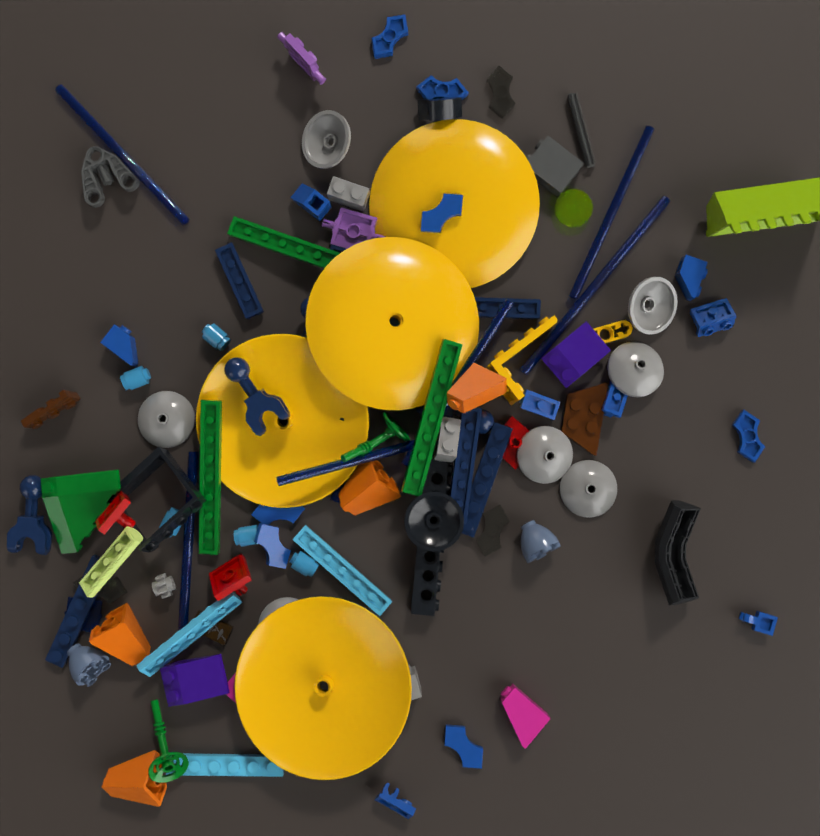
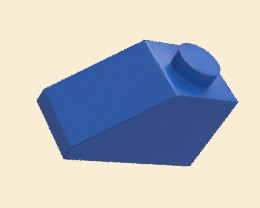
(122, 344)

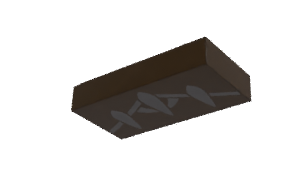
(219, 632)

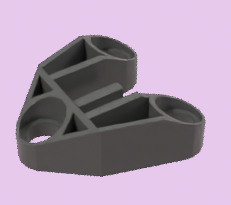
(91, 182)

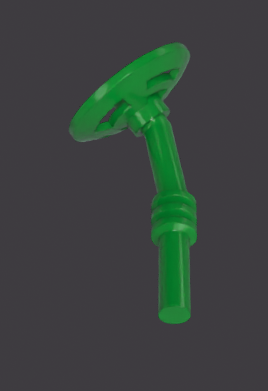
(367, 446)
(165, 759)

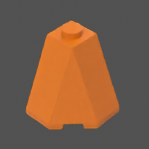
(475, 388)
(368, 489)
(121, 636)
(132, 781)

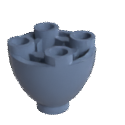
(537, 541)
(86, 664)

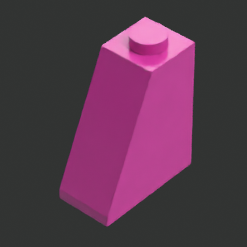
(524, 714)

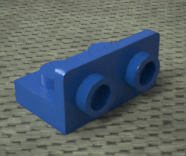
(713, 317)

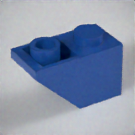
(311, 201)
(689, 276)

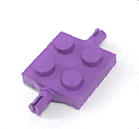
(304, 59)
(351, 228)

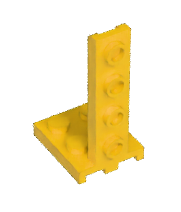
(514, 390)

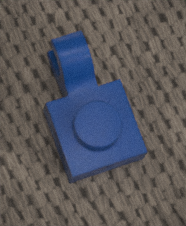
(761, 622)

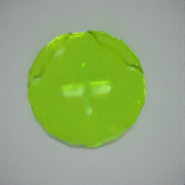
(573, 208)

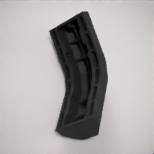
(671, 552)

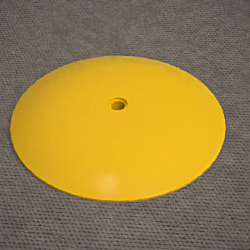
(469, 161)
(352, 312)
(313, 432)
(317, 729)

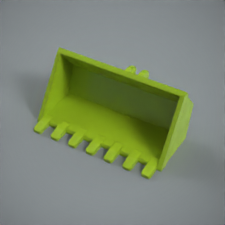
(763, 207)

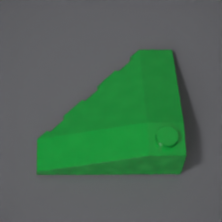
(76, 503)

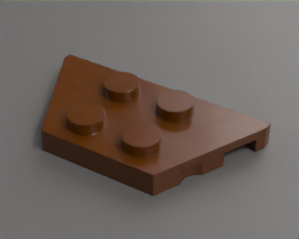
(584, 416)

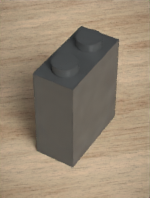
(554, 165)

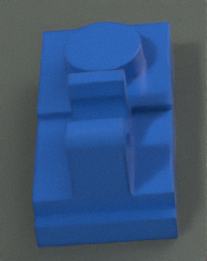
(614, 402)
(539, 404)
(401, 806)

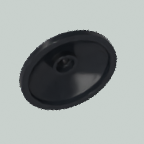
(436, 535)

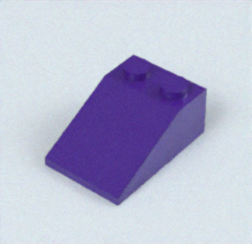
(576, 354)
(194, 679)

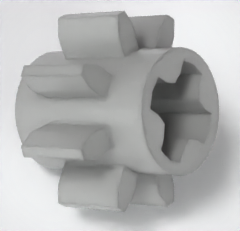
(163, 585)

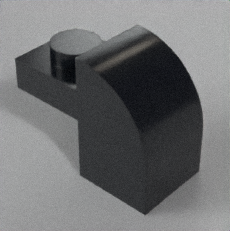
(440, 108)

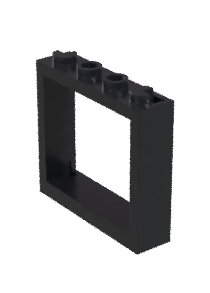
(140, 474)

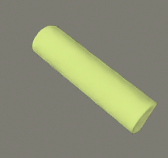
(110, 561)

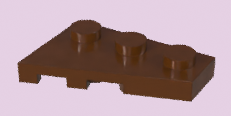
(54, 406)

